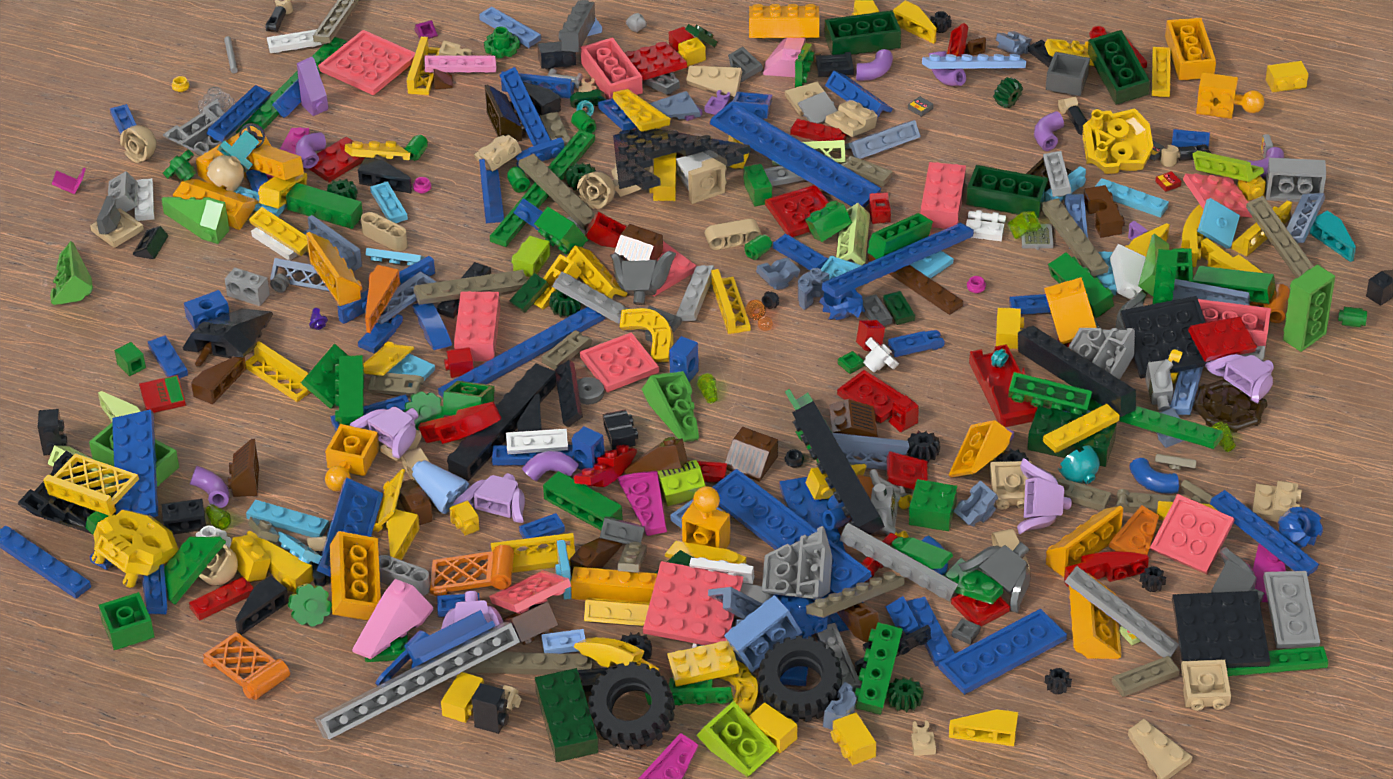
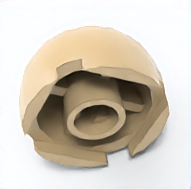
(138, 142)
(226, 171)
(596, 189)
(221, 568)

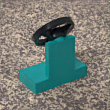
(244, 145)

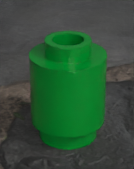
(583, 121)
(416, 147)
(518, 179)
(758, 246)
(1352, 316)

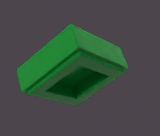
(851, 362)

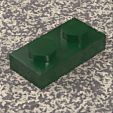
(702, 34)
(529, 293)
(898, 308)

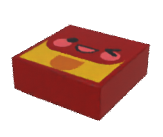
(1168, 181)

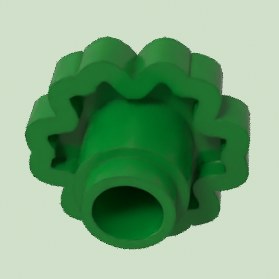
(501, 43)
(181, 167)
(426, 406)
(309, 604)

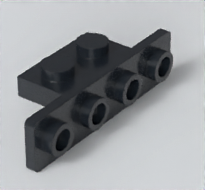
(906, 643)

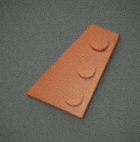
(1136, 533)

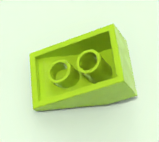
(737, 740)

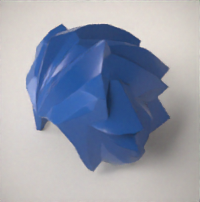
(844, 305)
(1300, 526)

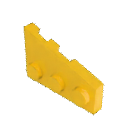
(1063, 46)
(386, 149)

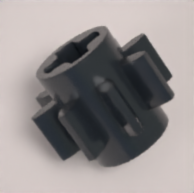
(941, 21)
(1152, 579)
(1058, 681)

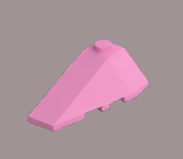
(783, 58)
(394, 615)

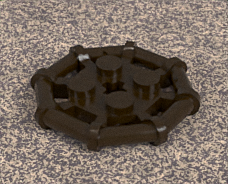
(1236, 416)

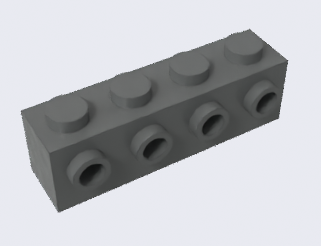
(577, 26)

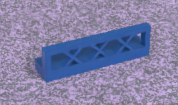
(562, 86)
(850, 90)
(491, 194)
(448, 637)

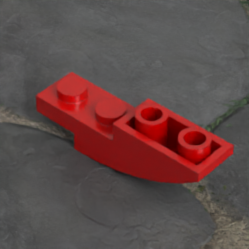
(464, 423)
(608, 467)
(1112, 565)

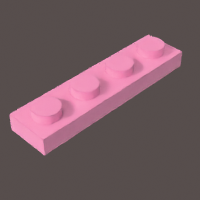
(460, 64)

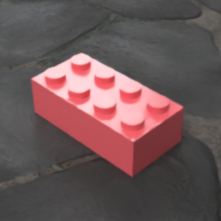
(610, 67)
(943, 194)
(1255, 318)
(478, 324)

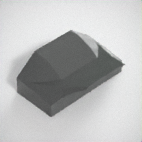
(109, 216)

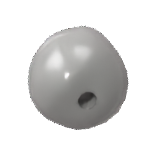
(636, 22)

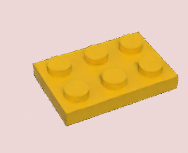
(702, 663)

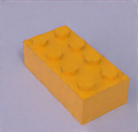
(784, 21)
(1190, 48)
(354, 575)

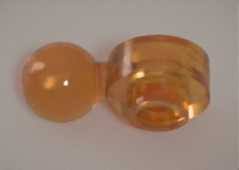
(764, 322)

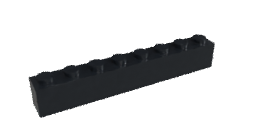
(1076, 370)
(478, 447)
(837, 468)

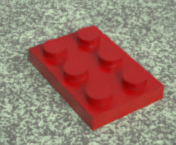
(335, 161)
(1222, 338)
(870, 391)

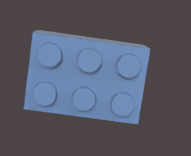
(761, 631)

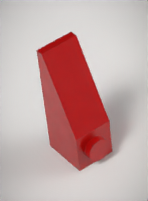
(604, 230)

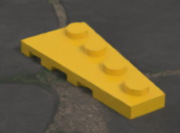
(639, 111)

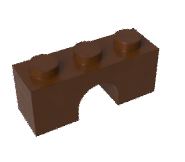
(1107, 218)

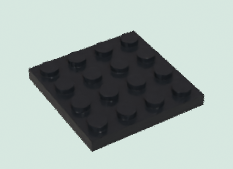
(1162, 329)
(1221, 628)

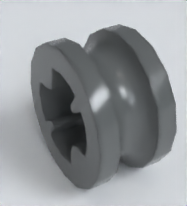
(280, 282)

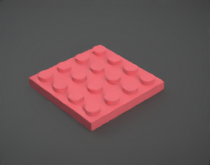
(367, 62)
(683, 608)

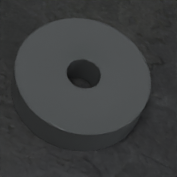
(590, 390)

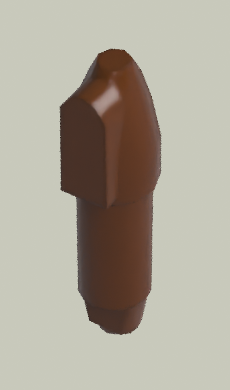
(204, 354)

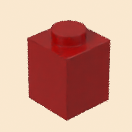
(678, 36)
(869, 329)
(458, 362)

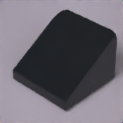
(219, 349)

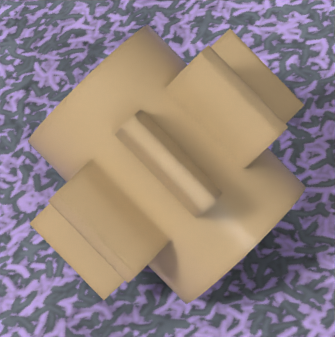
(512, 696)

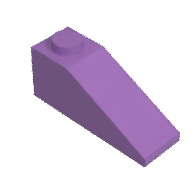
(311, 87)

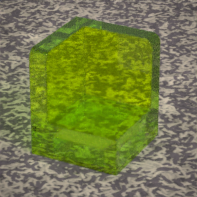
(1024, 223)

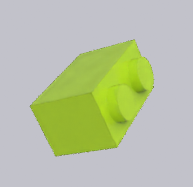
(531, 256)

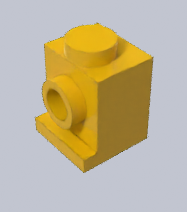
(464, 517)

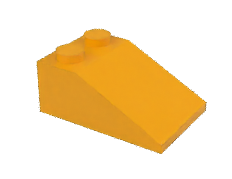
(1069, 308)
(980, 446)

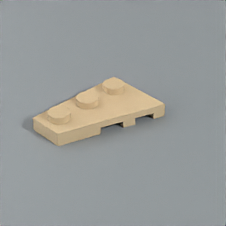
(715, 79)
(1160, 752)

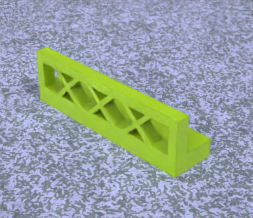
(1226, 166)

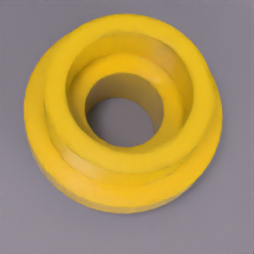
(180, 84)

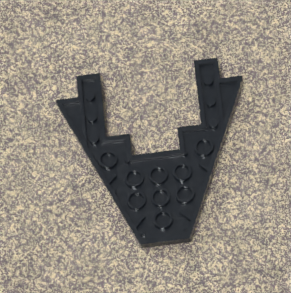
(637, 149)

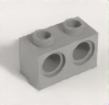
(125, 189)
(247, 286)

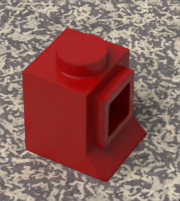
(879, 208)
(904, 413)

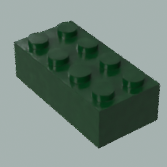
(862, 33)
(1118, 67)
(1006, 190)
(1048, 420)
(566, 715)

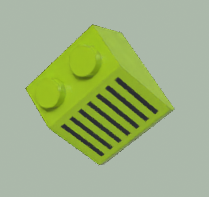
(681, 483)

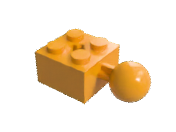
(1218, 96)
(349, 452)
(704, 523)

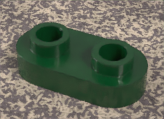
(592, 96)

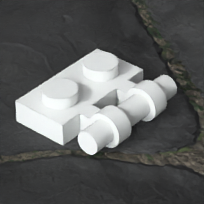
(984, 229)

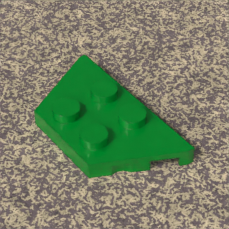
(189, 564)

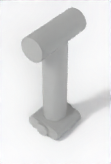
(552, 73)
(876, 480)

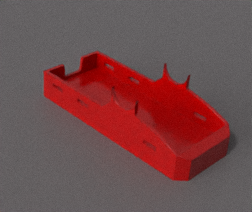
(996, 384)

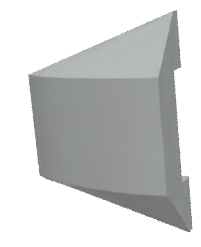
(194, 133)
(1106, 348)
(800, 568)

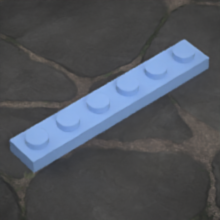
(969, 62)

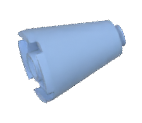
(439, 484)

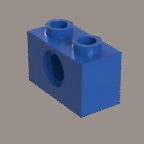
(205, 308)
(684, 357)
(587, 447)

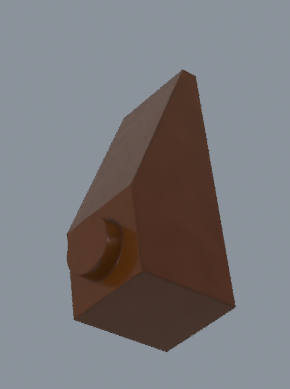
(217, 379)
(664, 456)
(415, 501)
(594, 554)
(860, 620)

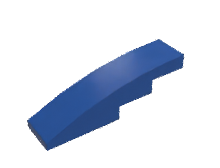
(432, 325)

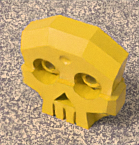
(1104, 143)
(133, 544)

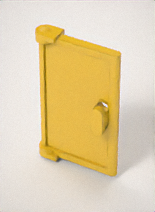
(386, 358)
(389, 500)

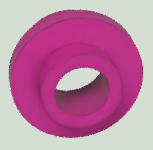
(422, 185)
(976, 284)

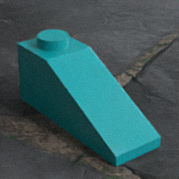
(1332, 232)

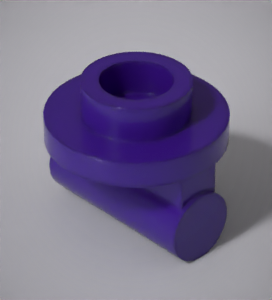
(317, 321)

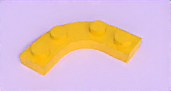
(656, 324)
(746, 688)

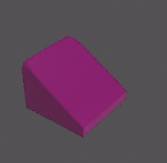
(425, 29)

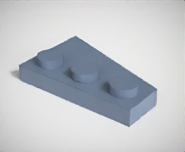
(677, 106)

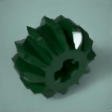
(1008, 92)
(576, 172)
(343, 188)
(563, 304)
(905, 694)

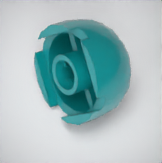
(1080, 466)

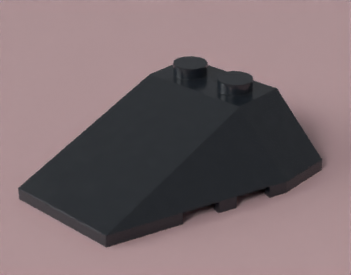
(236, 330)
(56, 509)

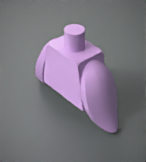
(1245, 373)
(393, 426)
(496, 496)
(1042, 498)
(469, 607)

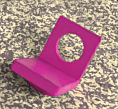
(67, 182)

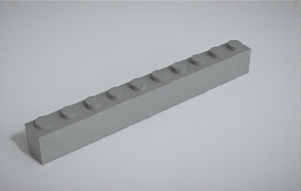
(416, 680)

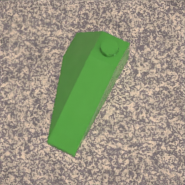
(202, 217)
(1148, 273)
(72, 279)
(671, 400)

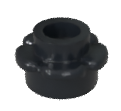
(770, 300)
(794, 458)

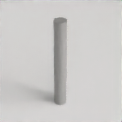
(230, 53)

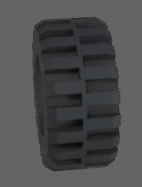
(793, 654)
(616, 684)

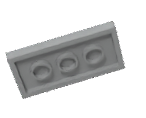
(1291, 609)

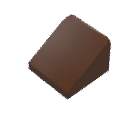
(976, 46)
(442, 80)

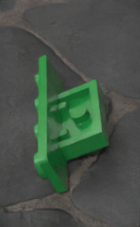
(698, 693)

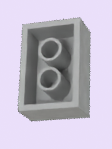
(1294, 177)

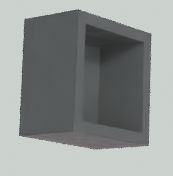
(1067, 73)

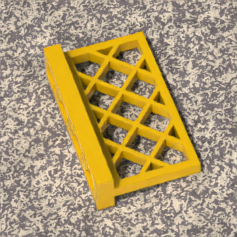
(82, 494)

